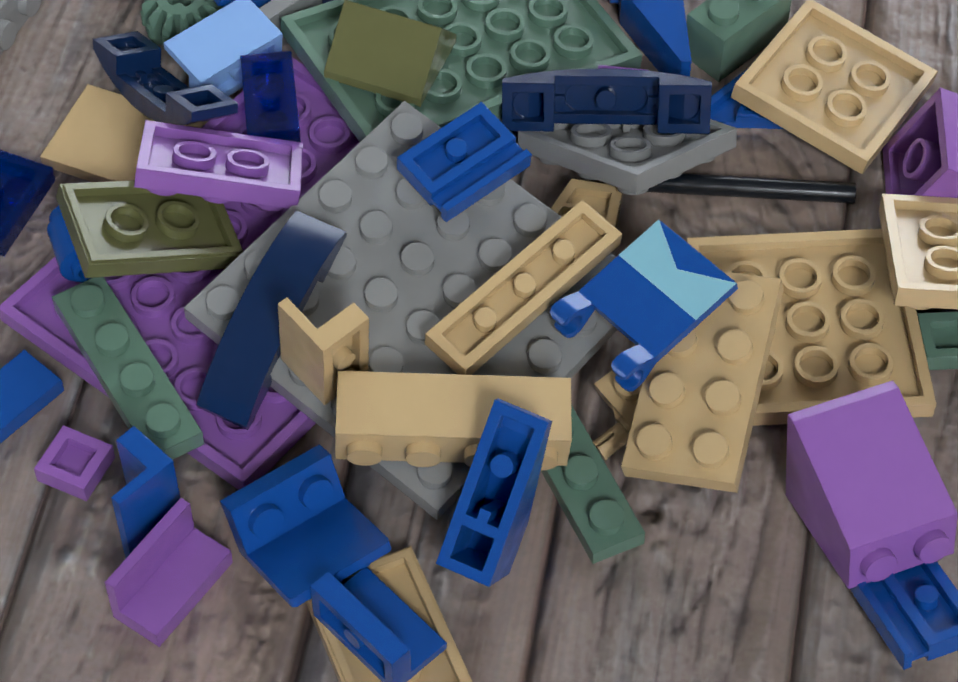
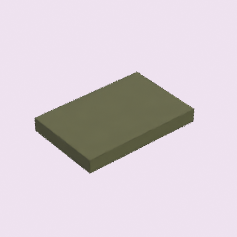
(138, 232)

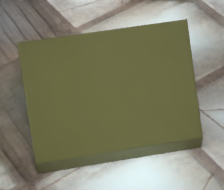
(387, 53)

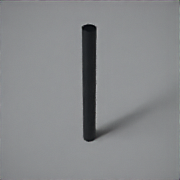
(758, 188)

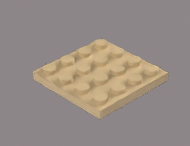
(833, 319)

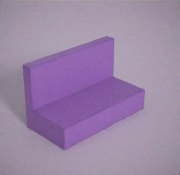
(166, 575)

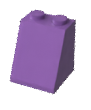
(925, 151)
(868, 485)

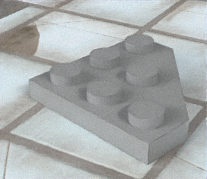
(625, 154)

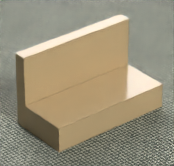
(322, 352)

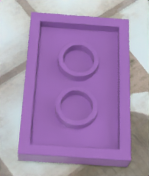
(219, 166)

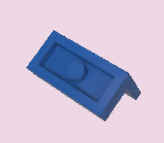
(148, 491)
(375, 625)

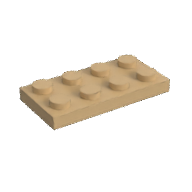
(705, 393)

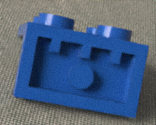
(301, 526)

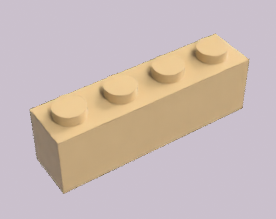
(439, 415)

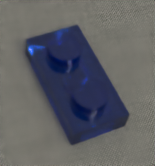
(270, 96)

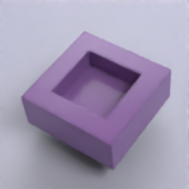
(74, 463)

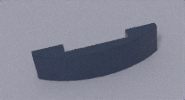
(137, 73)
(606, 97)
(251, 341)

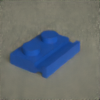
(463, 161)
(913, 612)

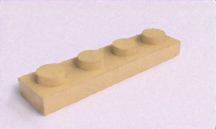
(523, 289)

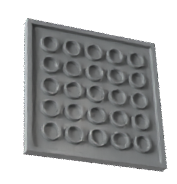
(406, 276)

